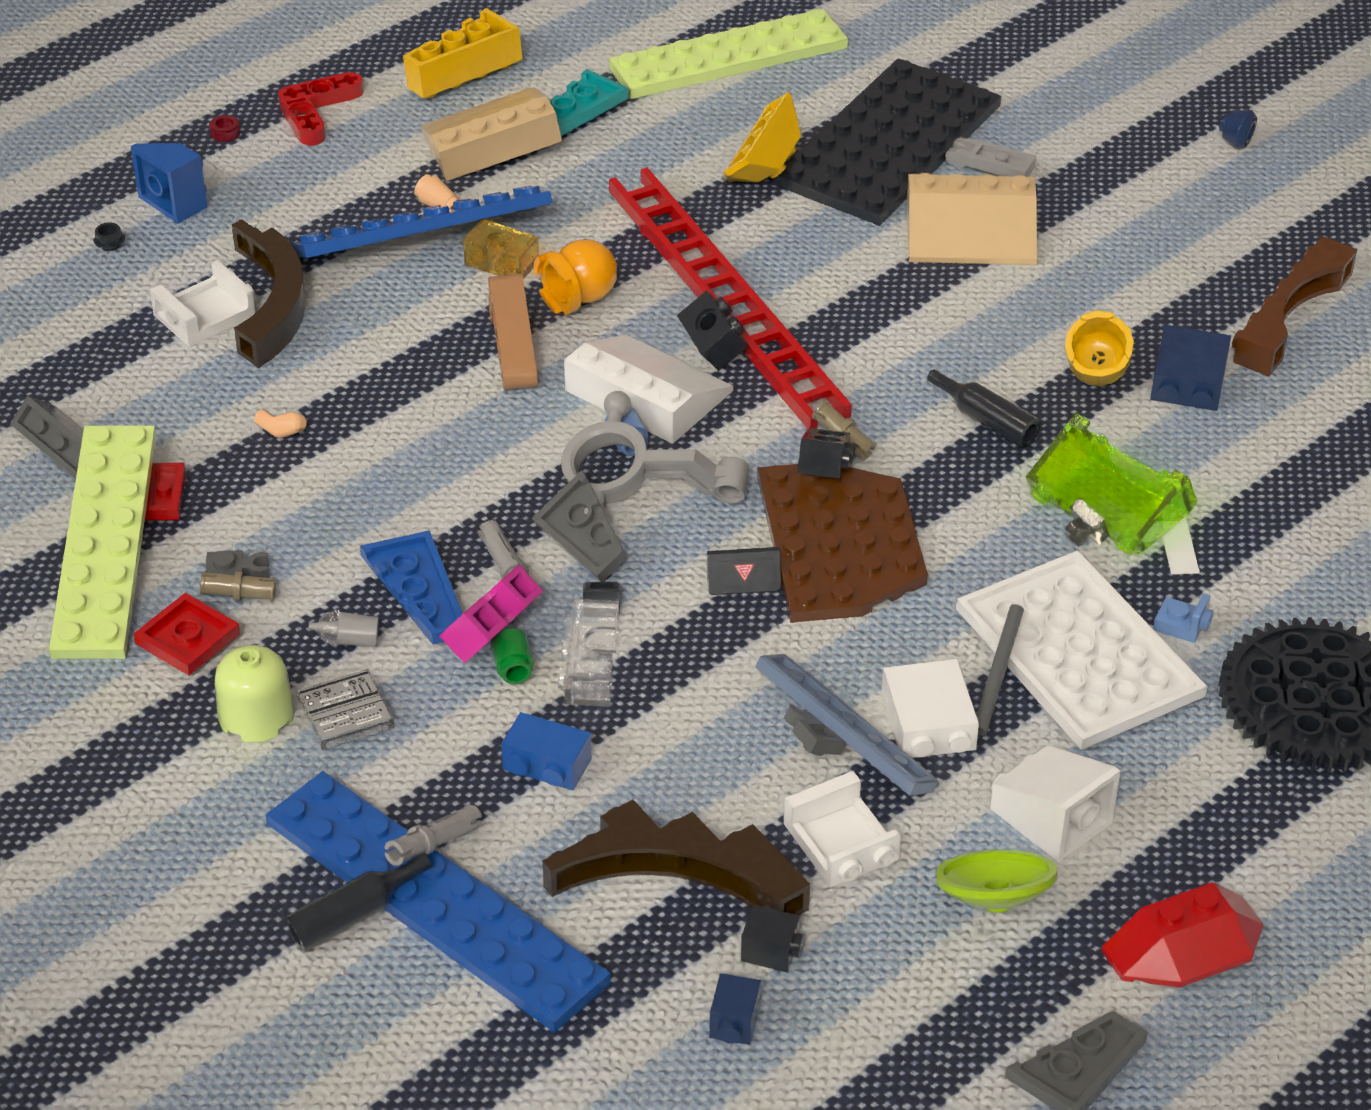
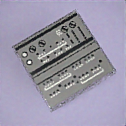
(345, 709)

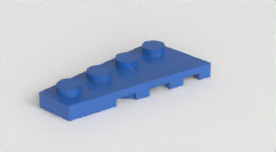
(416, 579)

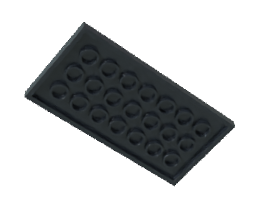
(882, 136)

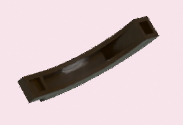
(281, 315)

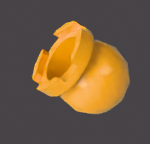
(575, 275)

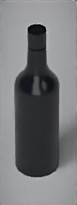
(990, 409)
(350, 903)

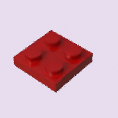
(187, 633)

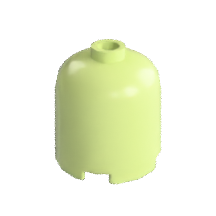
(253, 693)

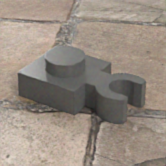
(231, 561)
(813, 733)

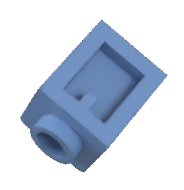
(1184, 619)

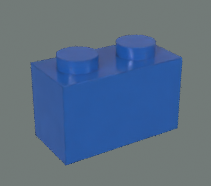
(546, 751)

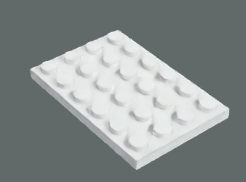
(1083, 650)

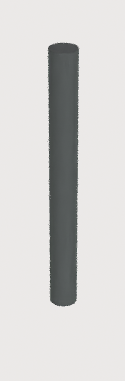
(998, 668)

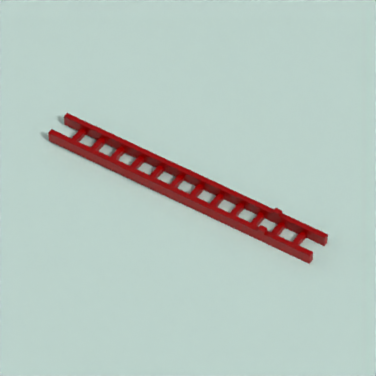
(743, 293)

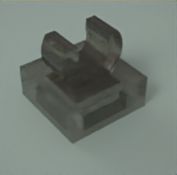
(1086, 524)

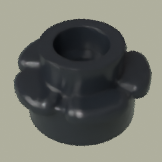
(108, 236)

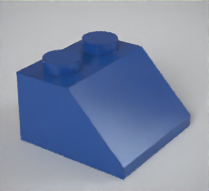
(170, 179)

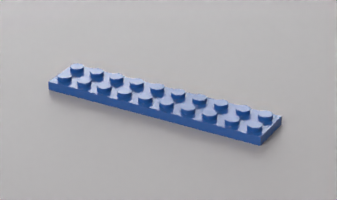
(444, 904)

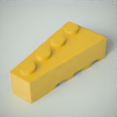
(463, 54)

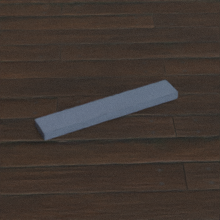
(847, 724)

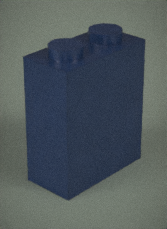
(1190, 367)

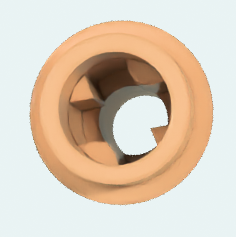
(434, 192)

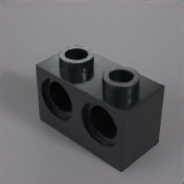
(825, 453)

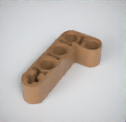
(512, 331)

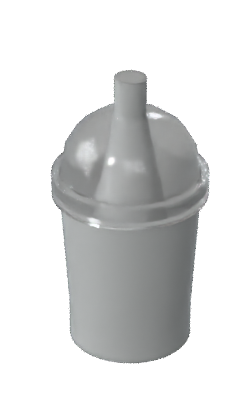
(347, 628)

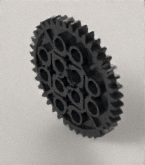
(1302, 692)

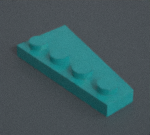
(586, 100)

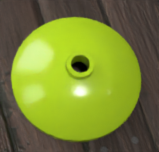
(996, 878)

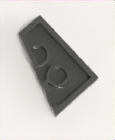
(583, 536)
(1081, 1066)

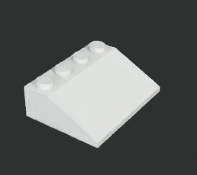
(661, 388)

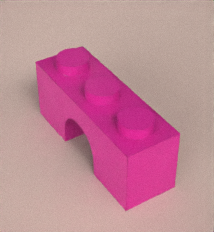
(491, 613)

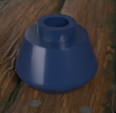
(1238, 127)

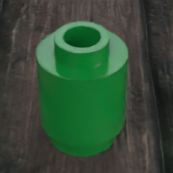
(512, 655)

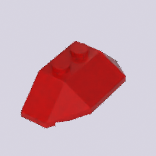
(1185, 938)

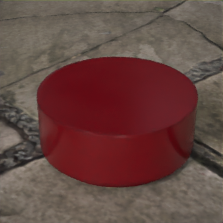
(224, 128)

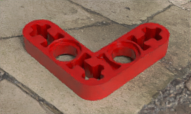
(304, 99)

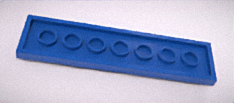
(412, 223)

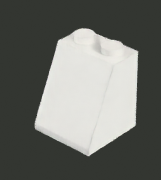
(1057, 799)

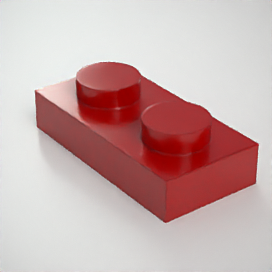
(165, 491)

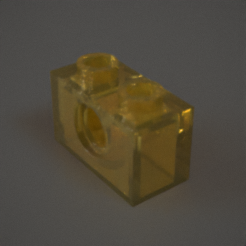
(500, 249)

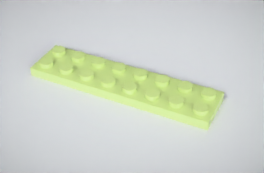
(727, 53)
(103, 543)

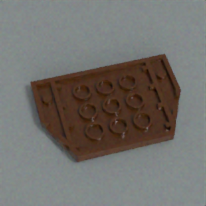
(840, 541)

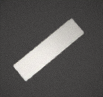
(1180, 549)

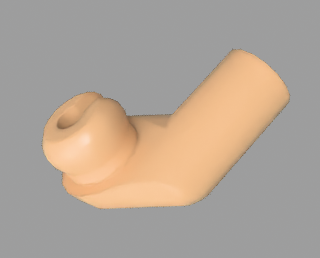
(281, 425)

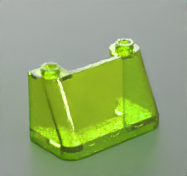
(1127, 494)

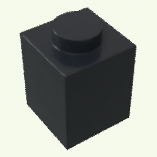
(771, 939)

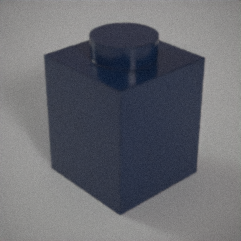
(735, 1009)

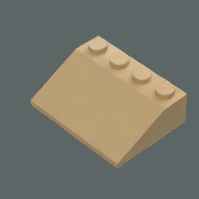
(492, 132)
(972, 219)

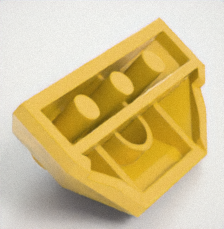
(767, 144)

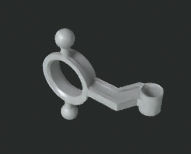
(724, 481)

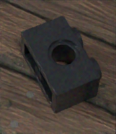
(713, 329)

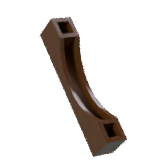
(1320, 272)

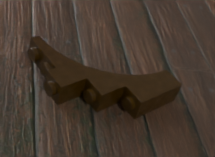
(684, 849)

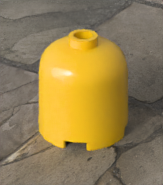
(1098, 335)

